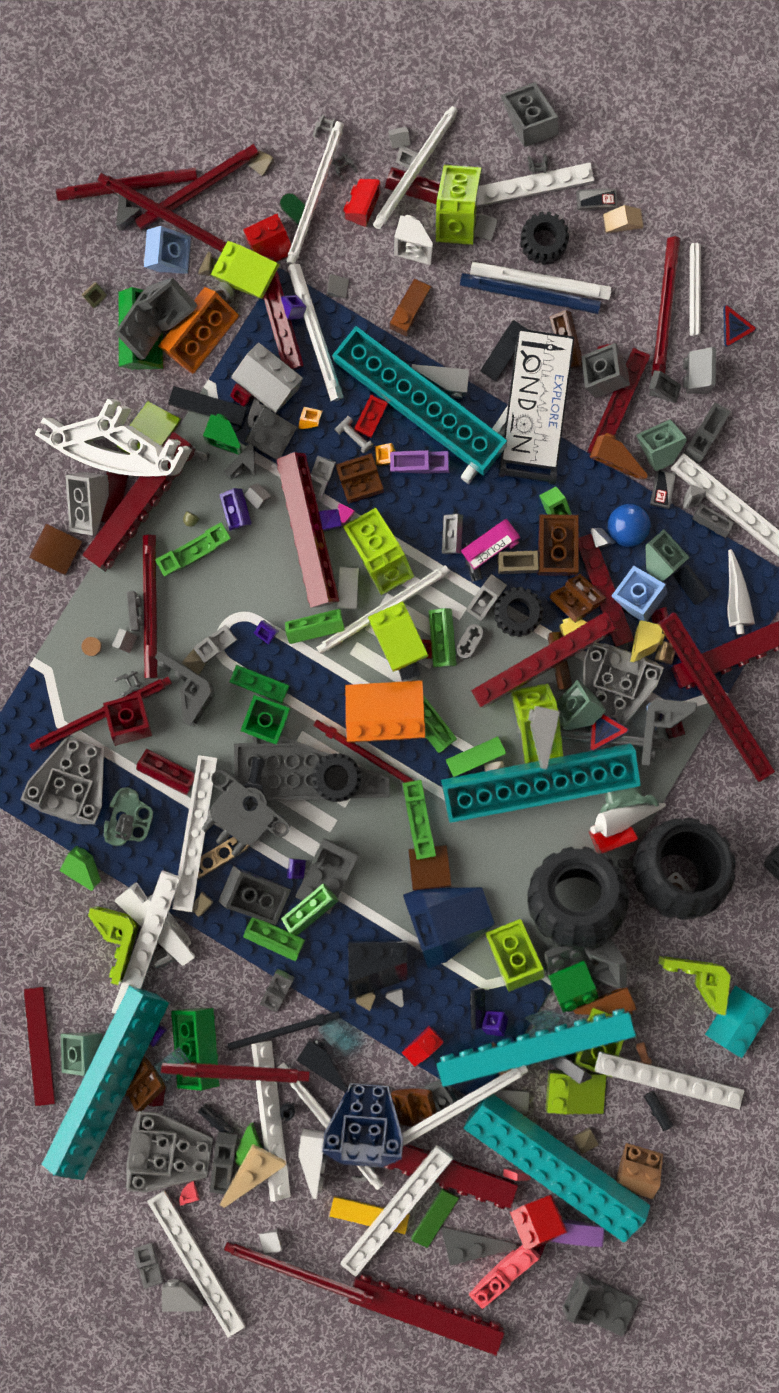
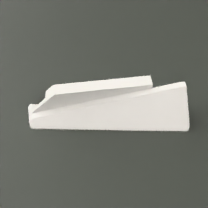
(172, 937)

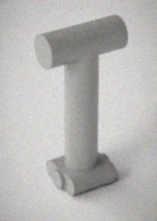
(345, 426)

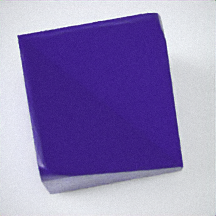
(293, 307)
(330, 519)
(495, 1023)

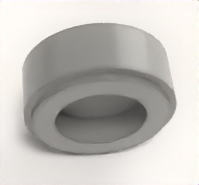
(225, 291)

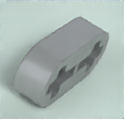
(465, 638)

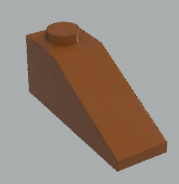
(409, 307)
(615, 454)
(609, 1002)

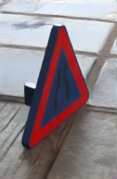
(735, 326)
(605, 731)

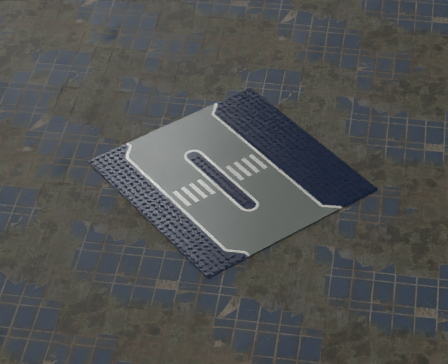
(261, 579)

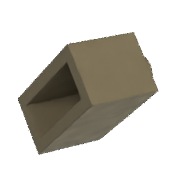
(518, 562)

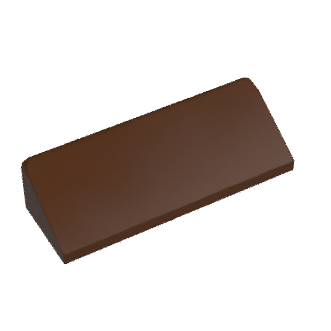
(563, 324)
(562, 670)

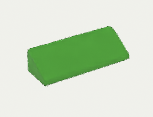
(314, 626)
(442, 637)
(436, 730)
(475, 756)
(309, 910)
(274, 938)
(434, 1218)

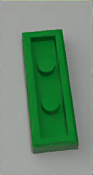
(259, 684)

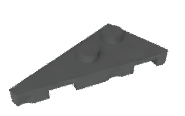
(467, 1246)

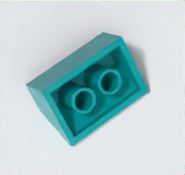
(740, 1024)

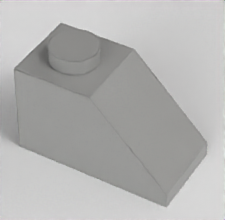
(486, 597)
(179, 1297)

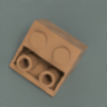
(640, 1170)

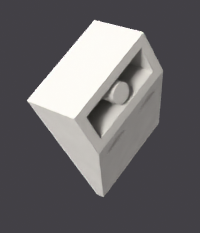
(312, 1159)

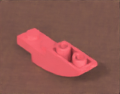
(502, 1275)

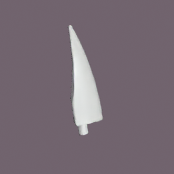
(739, 603)
(619, 819)

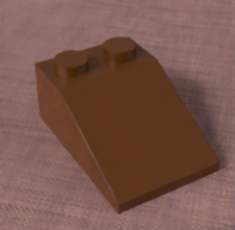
(558, 545)

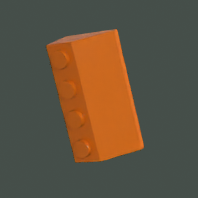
(200, 331)

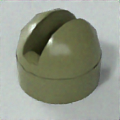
(190, 519)

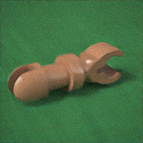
(642, 1051)

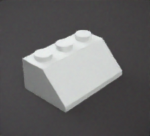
(412, 241)

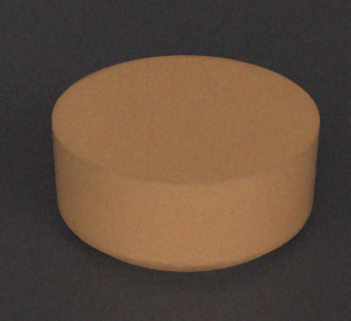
(91, 646)

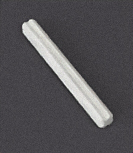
(695, 289)

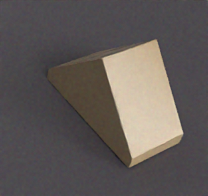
(623, 219)

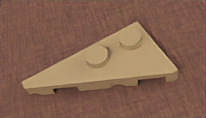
(255, 1169)

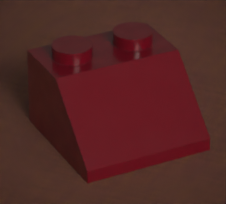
(127, 719)

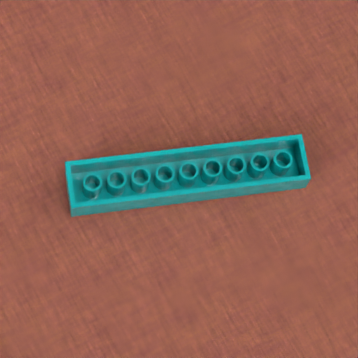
(419, 400)
(533, 786)
(535, 1048)
(105, 1084)
(557, 1167)

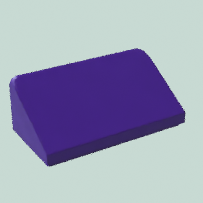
(235, 509)

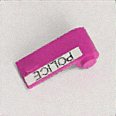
(491, 543)

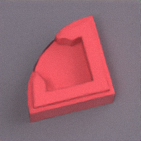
(516, 1175)
(189, 1194)

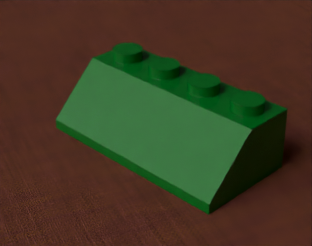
(127, 358)
(196, 1037)

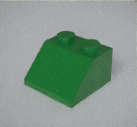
(221, 434)
(265, 719)
(573, 987)

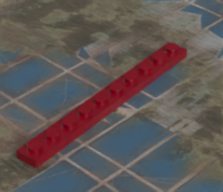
(716, 697)

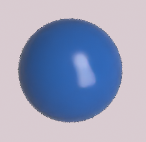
(629, 525)

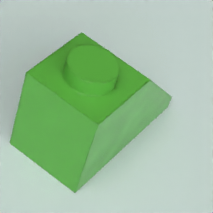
(555, 502)
(81, 868)
(250, 1137)

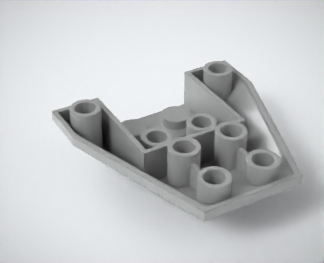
(617, 681)
(69, 782)
(165, 1153)

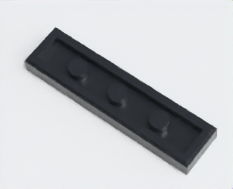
(206, 405)

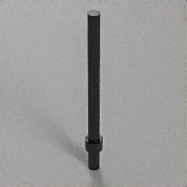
(319, 1020)

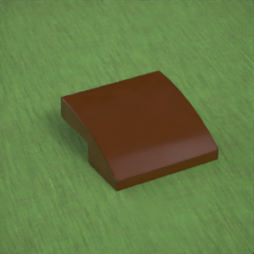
(359, 478)
(55, 549)
(577, 598)
(430, 871)
(145, 1085)
(413, 1105)

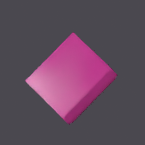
(345, 513)

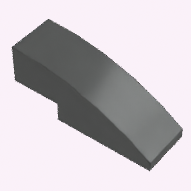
(707, 432)
(223, 1162)

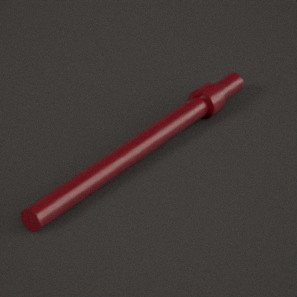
(331, 732)

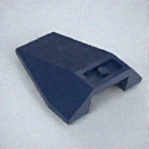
(447, 920)
(364, 1128)

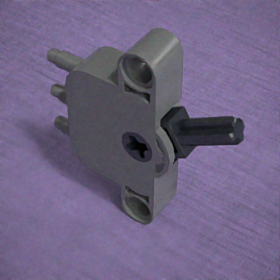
(235, 815)

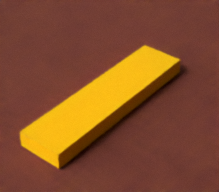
(361, 1213)

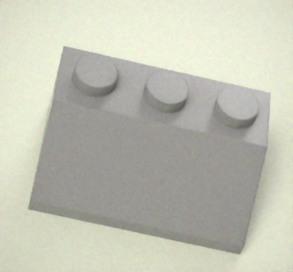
(267, 377)

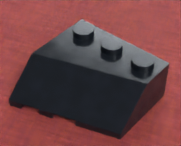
(375, 965)

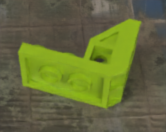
(457, 204)
(379, 551)
(523, 701)
(108, 924)
(714, 989)

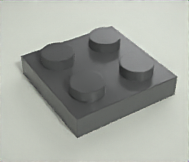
(270, 434)

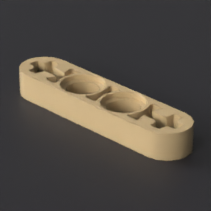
(217, 860)

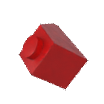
(422, 1046)

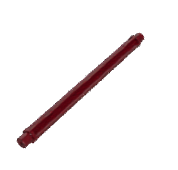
(162, 212)
(94, 716)
(299, 1273)

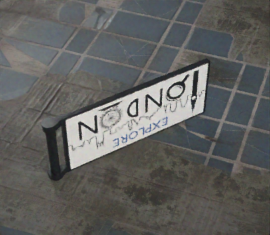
(537, 404)

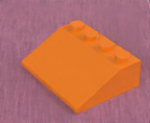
(385, 711)

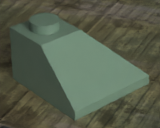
(661, 444)
(663, 556)
(579, 707)
(78, 1051)

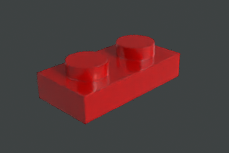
(371, 416)

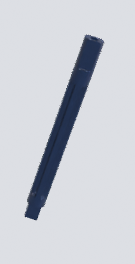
(530, 293)

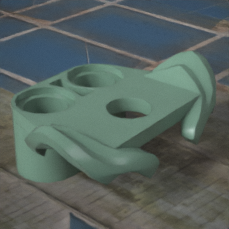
(626, 798)
(128, 802)

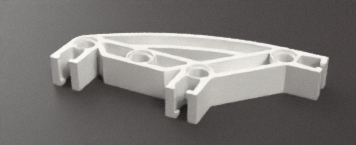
(146, 461)

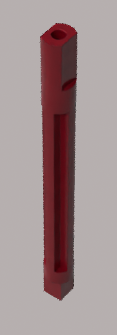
(133, 182)
(200, 184)
(666, 303)
(150, 606)
(236, 1072)

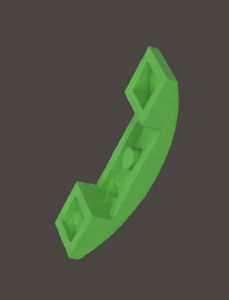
(193, 550)
(418, 819)

